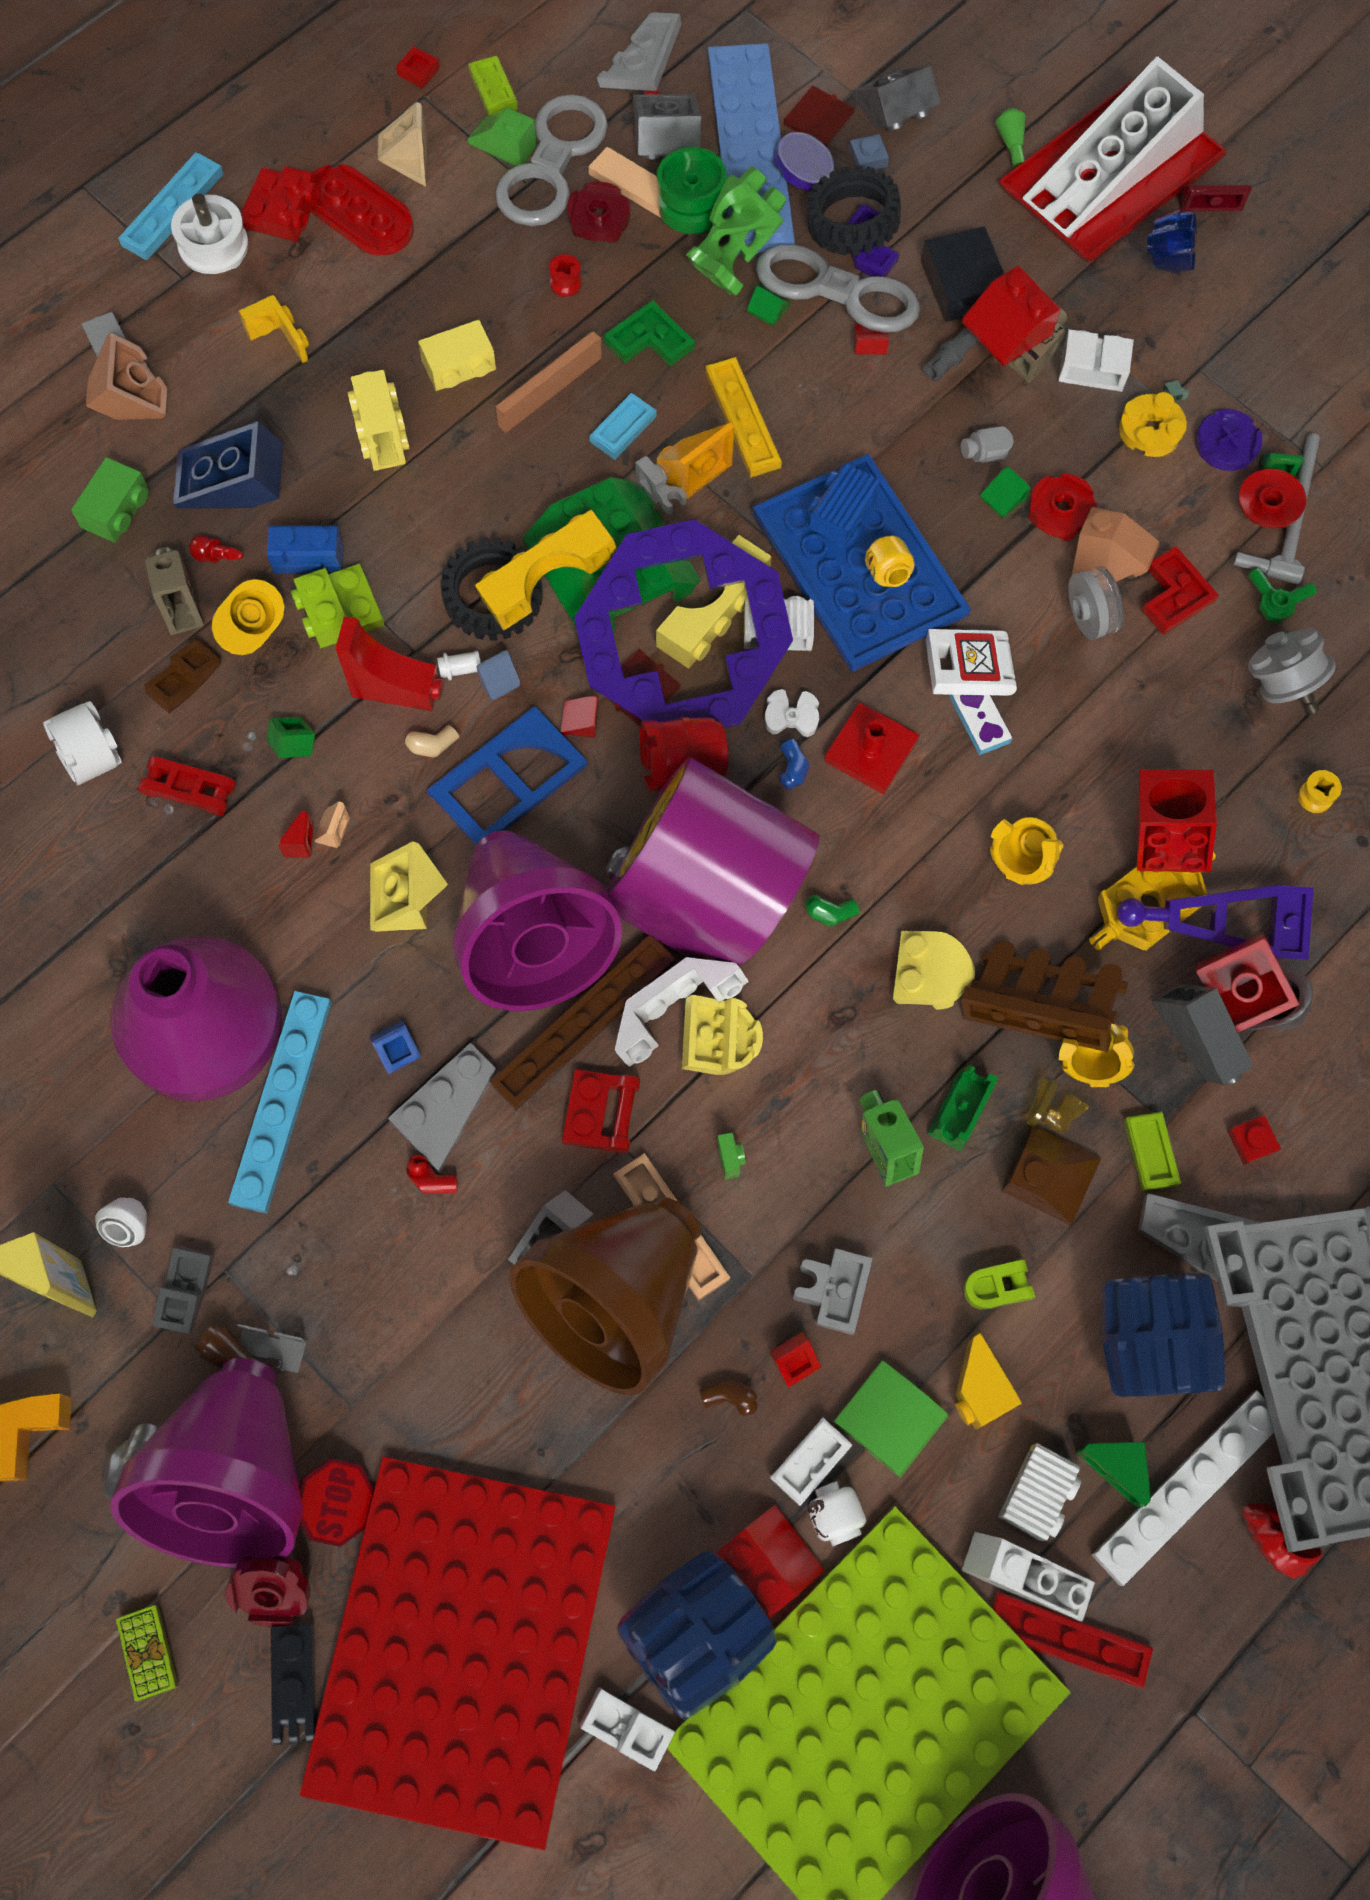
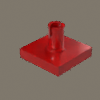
(871, 748)

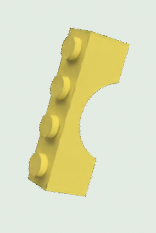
(689, 631)

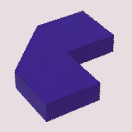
(880, 260)

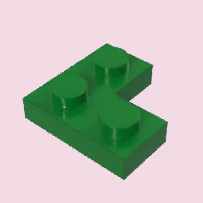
(651, 328)

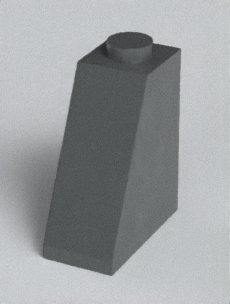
(1204, 1031)

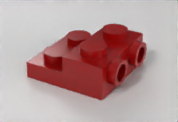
(281, 202)

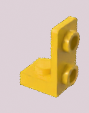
(269, 315)

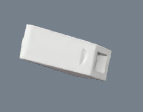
(1028, 1575)

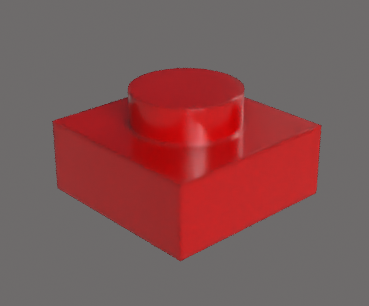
(417, 67)
(1254, 1140)
(795, 1359)

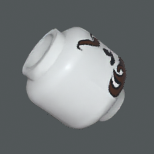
(836, 1514)

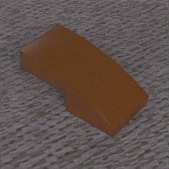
(187, 673)

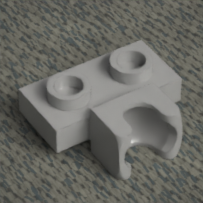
(836, 1289)

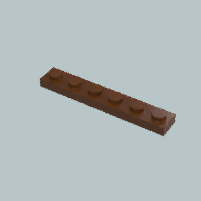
(581, 1023)

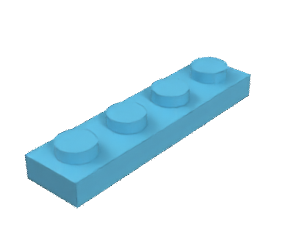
(154, 222)

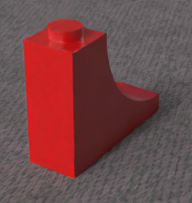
(383, 674)

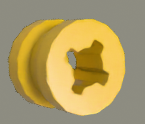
(1313, 798)

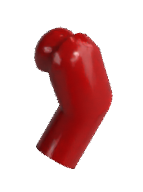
(426, 1178)

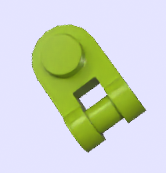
(986, 1289)

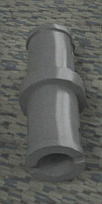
(950, 354)

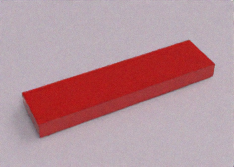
(1075, 1641)

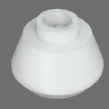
(122, 1222)

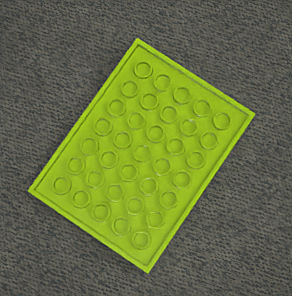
(868, 1719)

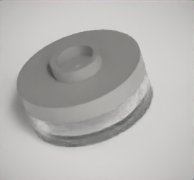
(1096, 602)

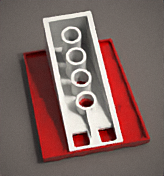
(1118, 162)

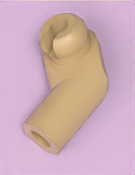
(431, 745)

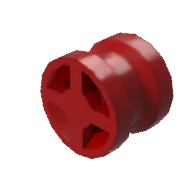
(563, 284)

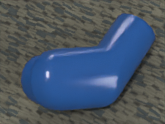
(797, 765)

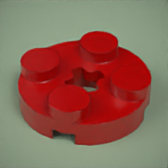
(1059, 522)

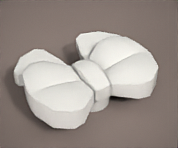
(780, 715)

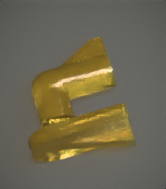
(1059, 1121)

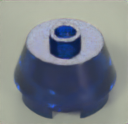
(1173, 241)

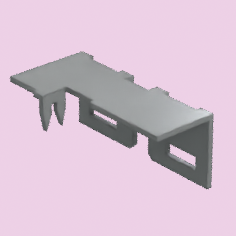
(261, 1345)

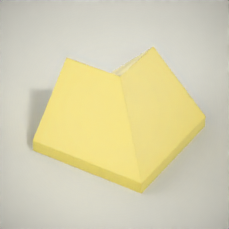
(402, 888)

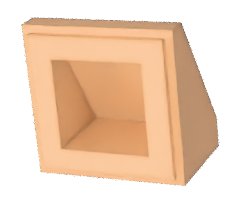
(332, 825)

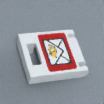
(979, 662)

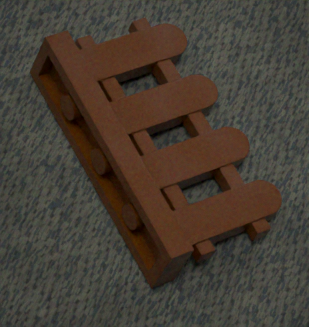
(1042, 1015)

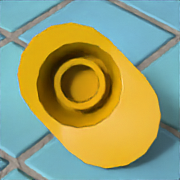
(248, 617)

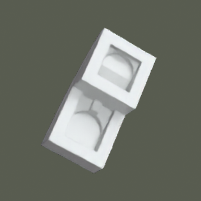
(626, 1729)

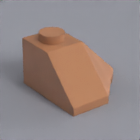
(123, 383)
(1115, 543)

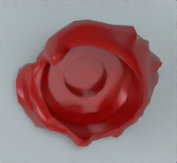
(1268, 1535)

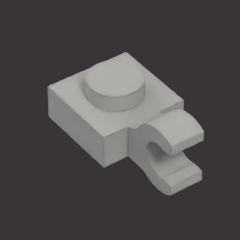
(654, 481)

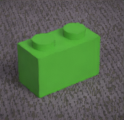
(110, 500)

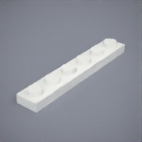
(1186, 1490)

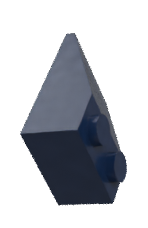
(230, 470)

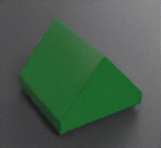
(767, 305)

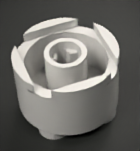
(82, 743)

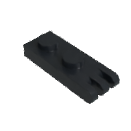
(293, 1682)

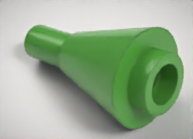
(1012, 128)

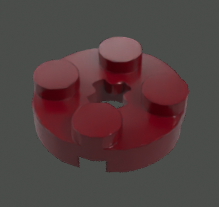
(598, 227)
(255, 1577)

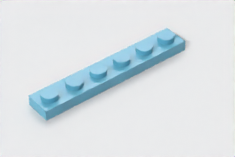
(280, 1103)

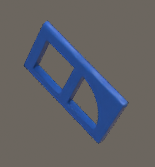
(527, 731)

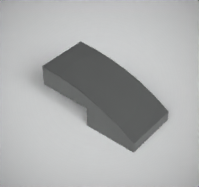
(184, 1289)

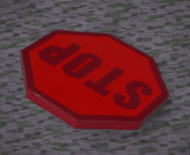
(335, 1502)

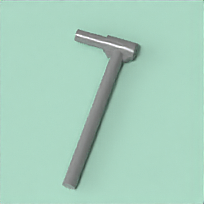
(1285, 566)

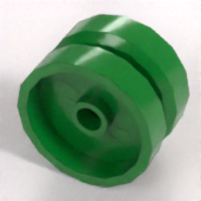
(688, 188)

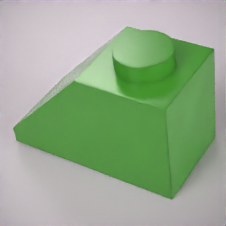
(506, 136)

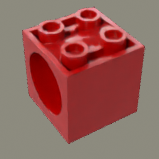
(1175, 820)

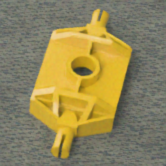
(1135, 885)

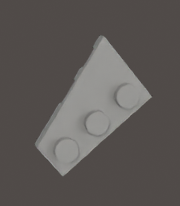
(646, 57)
(442, 1107)
(1181, 1230)

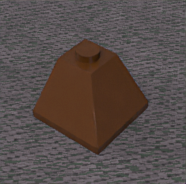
(1051, 1175)

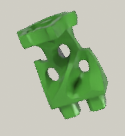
(748, 213)

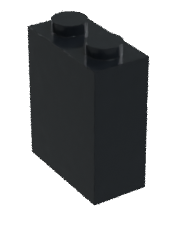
(960, 269)

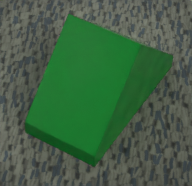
(1122, 1467)

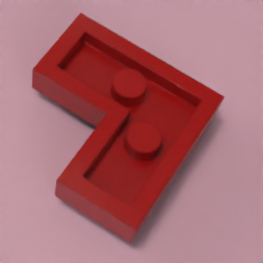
(1184, 592)

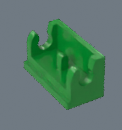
(962, 1107)

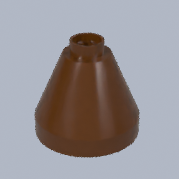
(611, 1292)

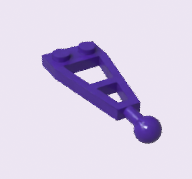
(1288, 924)

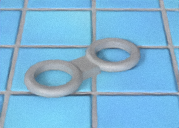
(551, 160)
(838, 286)

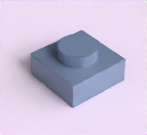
(869, 152)

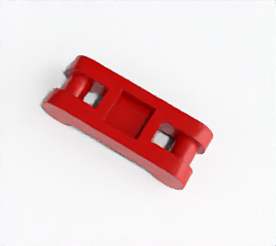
(186, 785)

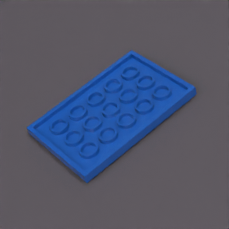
(853, 609)

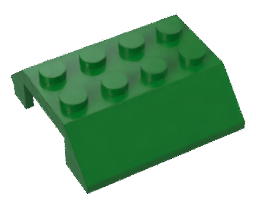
(622, 511)

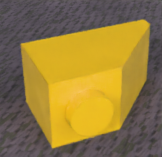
(983, 1386)

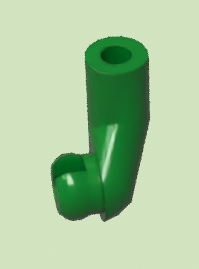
(829, 913)

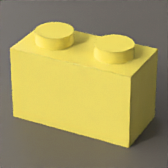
(457, 355)

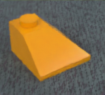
(698, 458)

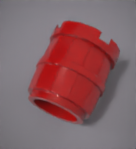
(669, 743)

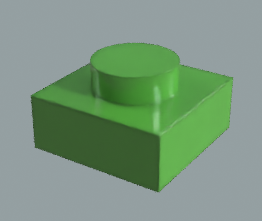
(730, 1155)

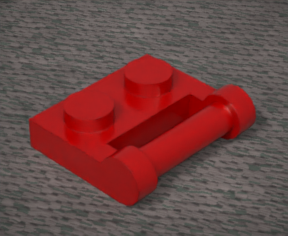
(588, 1111)

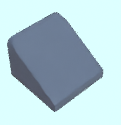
(498, 675)

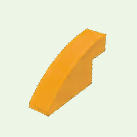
(17, 1421)

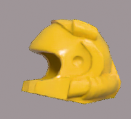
(1025, 850)
(1097, 1066)

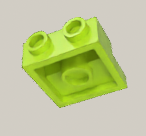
(331, 598)

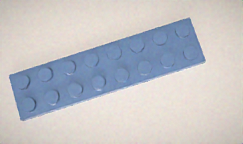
(749, 123)

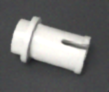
(458, 664)

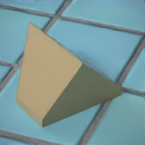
(405, 144)

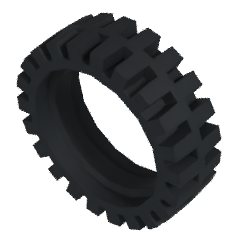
(854, 236)
(460, 567)

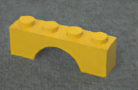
(579, 545)

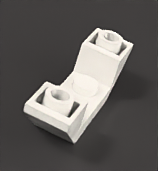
(634, 1039)

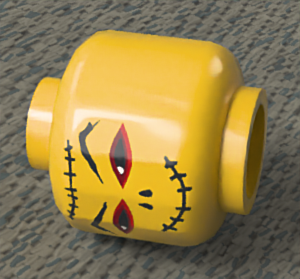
(889, 561)

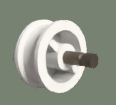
(210, 234)

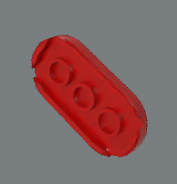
(362, 211)

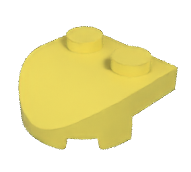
(931, 969)
(719, 1035)

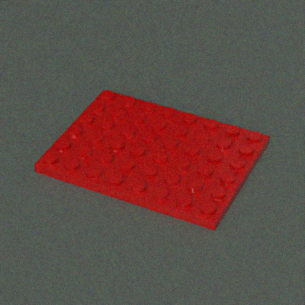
(460, 1654)

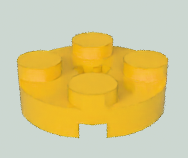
(1154, 408)

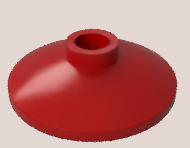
(1275, 488)

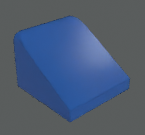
(395, 1047)

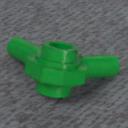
(1278, 603)

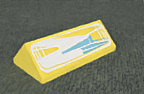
(47, 1271)

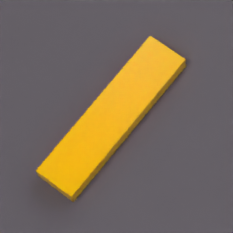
(743, 413)

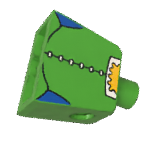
(890, 1138)

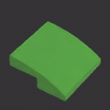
(891, 1418)

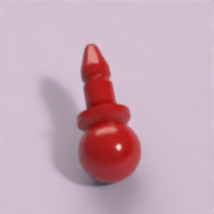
(206, 549)

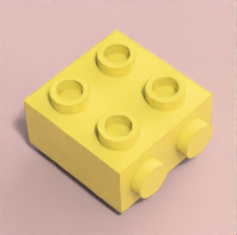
(378, 420)

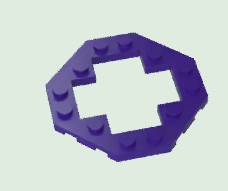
(724, 566)

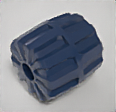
(1162, 1335)
(697, 1633)

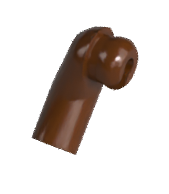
(733, 1392)

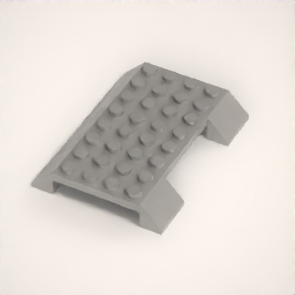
(1309, 1331)

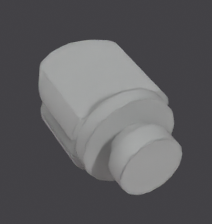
(987, 444)

